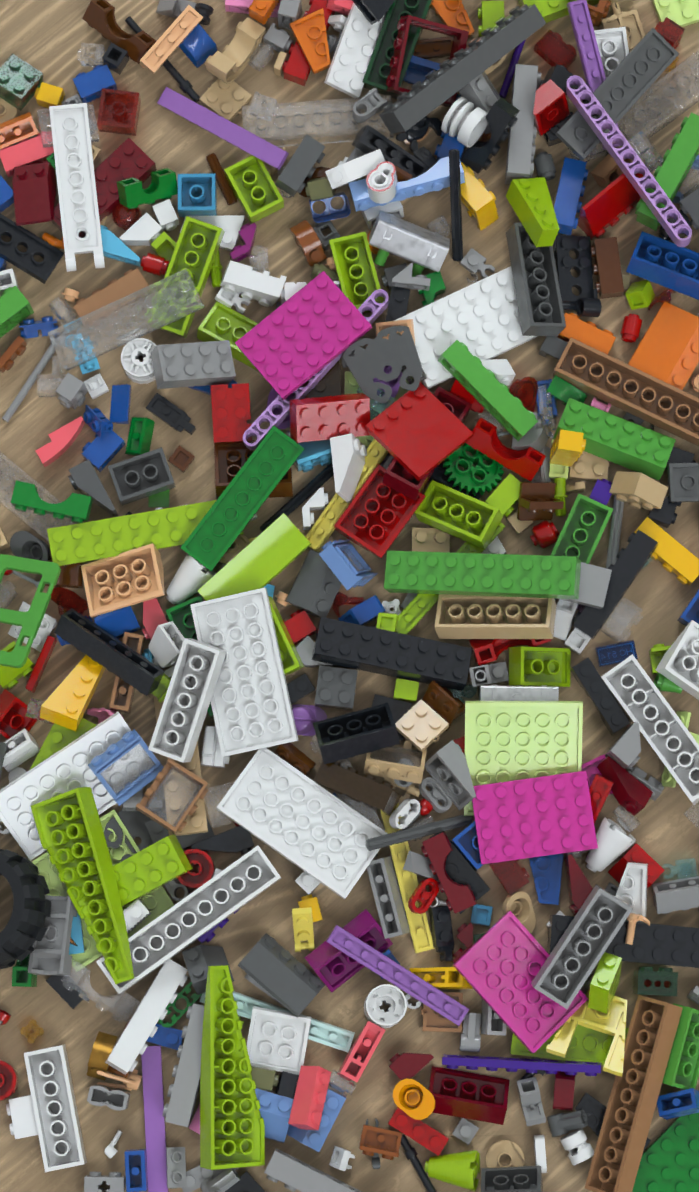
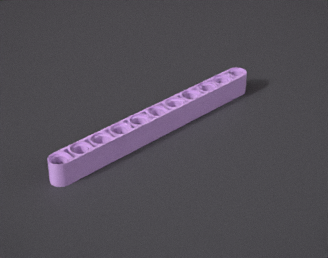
(628, 169)
(275, 420)

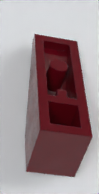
(626, 788)

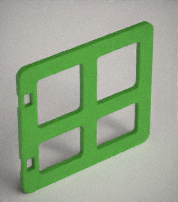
(33, 617)

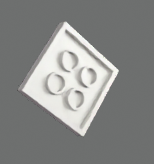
(278, 1040)

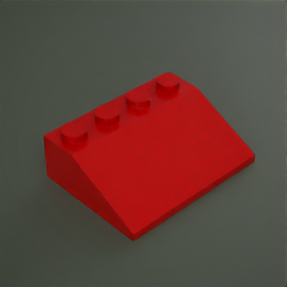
(608, 206)
(376, 515)

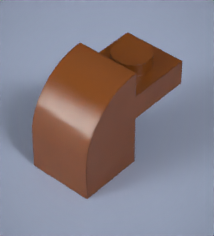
(308, 242)

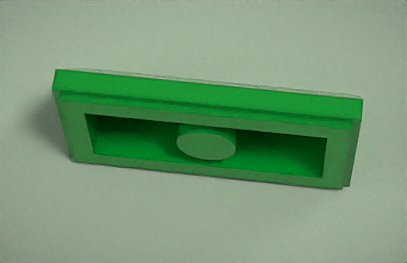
(139, 436)

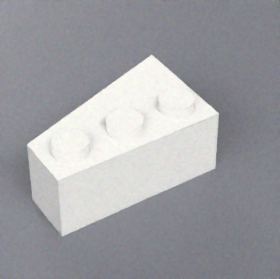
(252, 284)

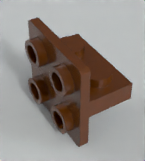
(537, 501)
(443, 702)
(295, 757)

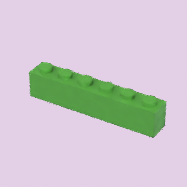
(488, 390)

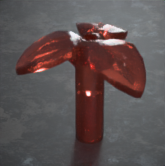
(664, 296)
(342, 599)

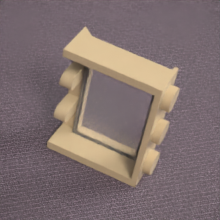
(397, 763)

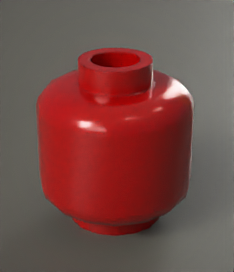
(544, 534)

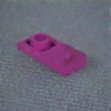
(247, 235)

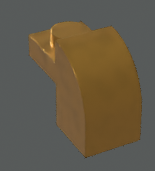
(101, 1050)

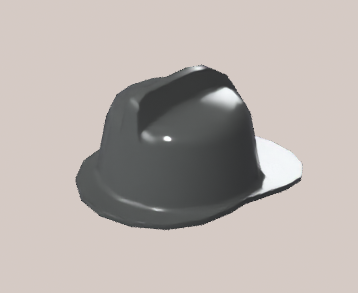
(28, 546)

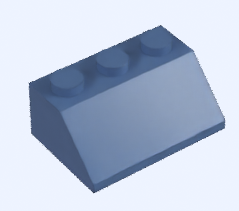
(275, 1113)
(316, 1138)

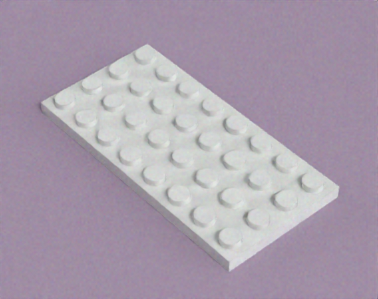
(479, 316)
(251, 692)
(55, 776)
(301, 821)

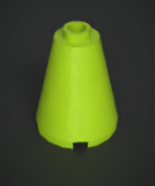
(456, 1169)

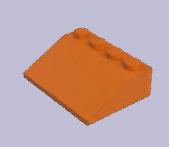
(669, 346)

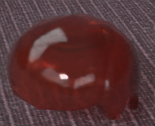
(125, 217)

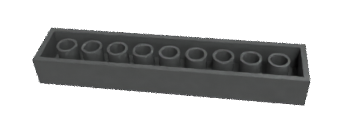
(462, 68)

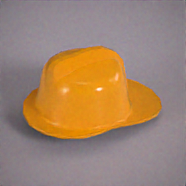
(413, 1099)

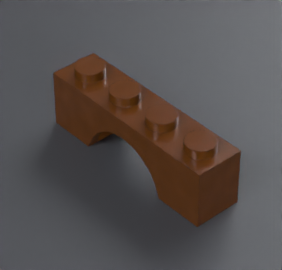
(102, 18)

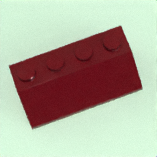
(469, 1095)

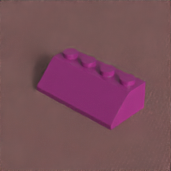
(337, 967)

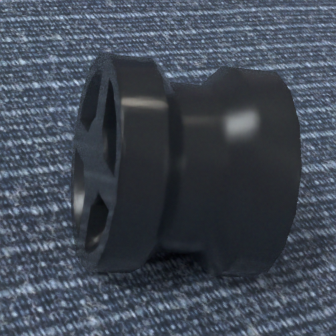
(204, 10)

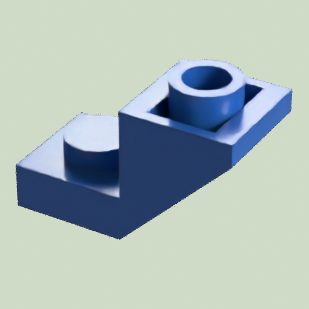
(364, 612)

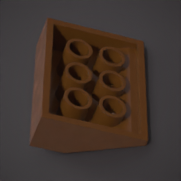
(231, 458)

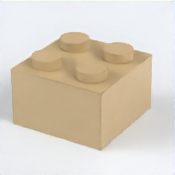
(638, 490)

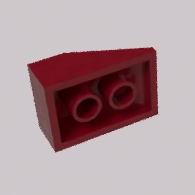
(34, 193)
(577, 884)

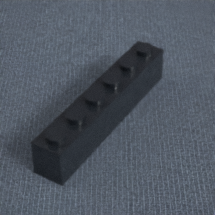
(623, 574)
(109, 652)

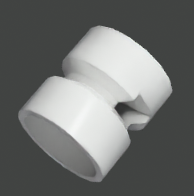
(577, 1146)

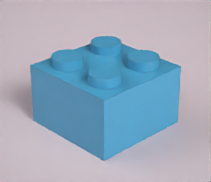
(197, 195)

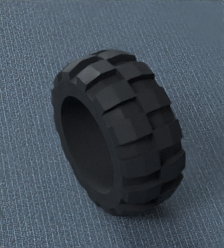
(28, 911)

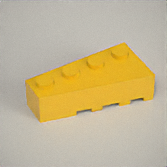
(73, 695)

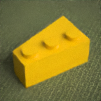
(477, 199)

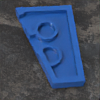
(547, 877)

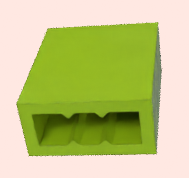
(605, 982)

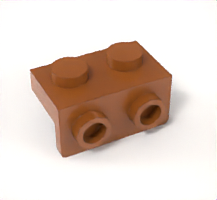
(599, 12)
(380, 1141)

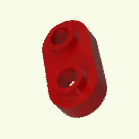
(422, 896)

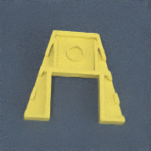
(611, 1023)

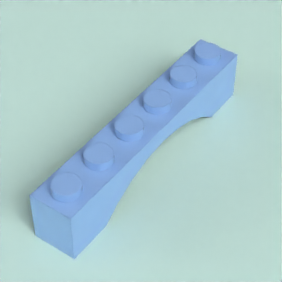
(432, 180)

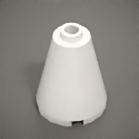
(187, 580)
(611, 844)

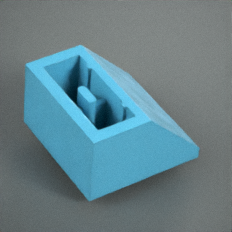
(314, 454)

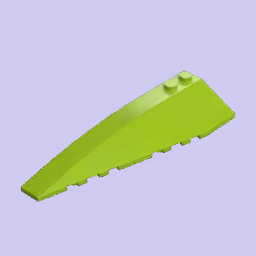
(78, 849)
(229, 1110)

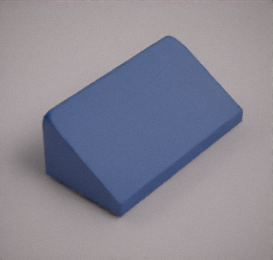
(120, 404)

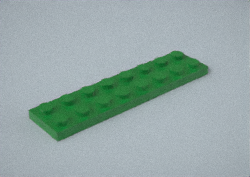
(242, 498)

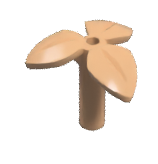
(632, 919)

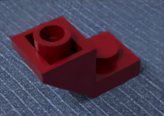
(465, 936)
(563, 1091)

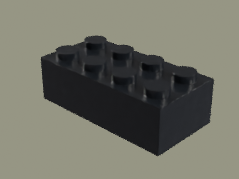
(356, 733)

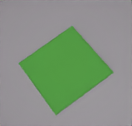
(159, 500)

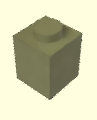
(319, 189)
(264, 1078)

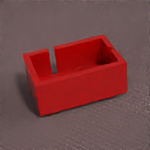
(230, 412)

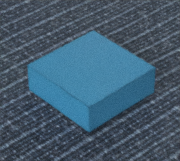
(481, 915)

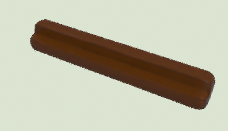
(221, 179)

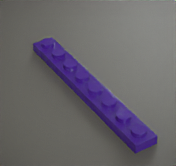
(514, 1064)

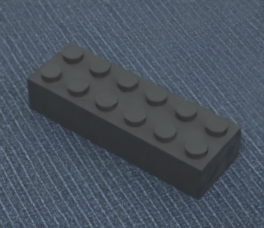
(535, 285)

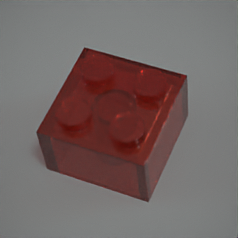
(119, 112)

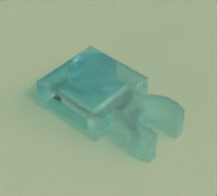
(684, 869)

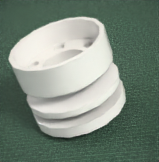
(465, 122)
(135, 370)
(390, 996)

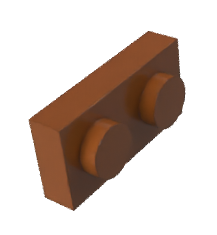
(16, 349)

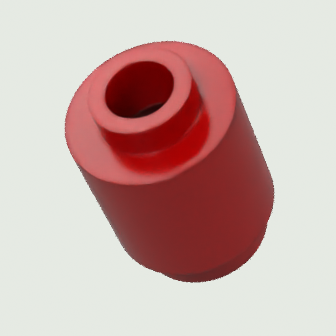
(154, 264)
(631, 328)

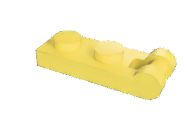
(303, 929)

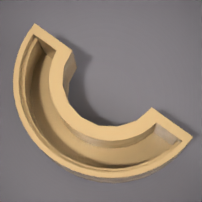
(237, 54)

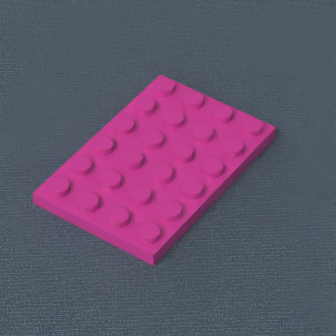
(303, 335)
(534, 817)
(502, 973)

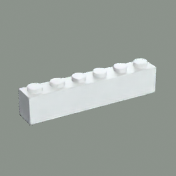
(146, 1017)

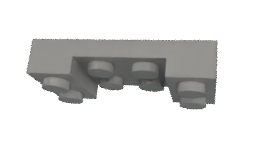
(52, 953)

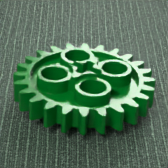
(466, 479)

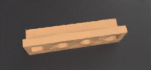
(171, 39)

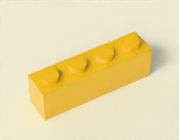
(567, 448)
(671, 553)

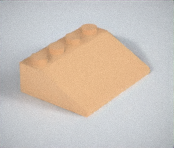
(123, 580)

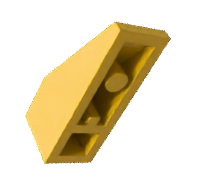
(442, 977)

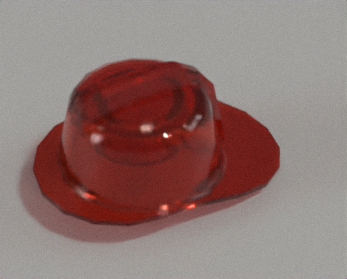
(526, 391)
(68, 599)

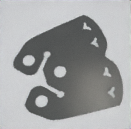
(380, 352)
(135, 824)

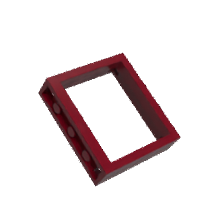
(459, 42)

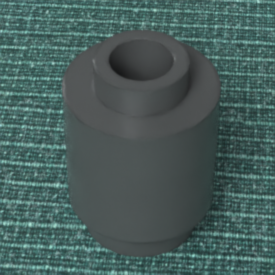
(545, 166)

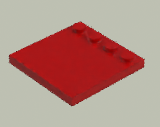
(419, 431)

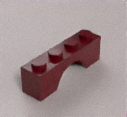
(459, 896)

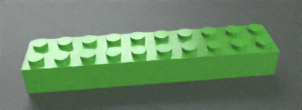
(483, 574)

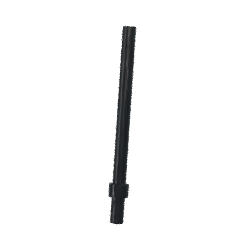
(184, 84)
(411, 1153)

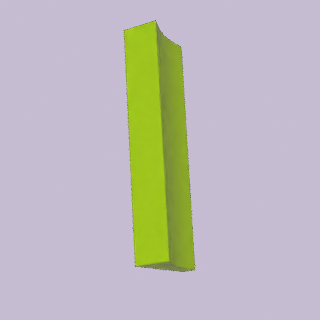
(226, 324)
(258, 561)

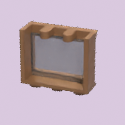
(173, 796)

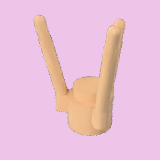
(131, 1082)

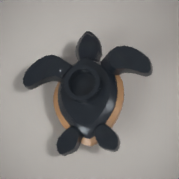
(419, 132)

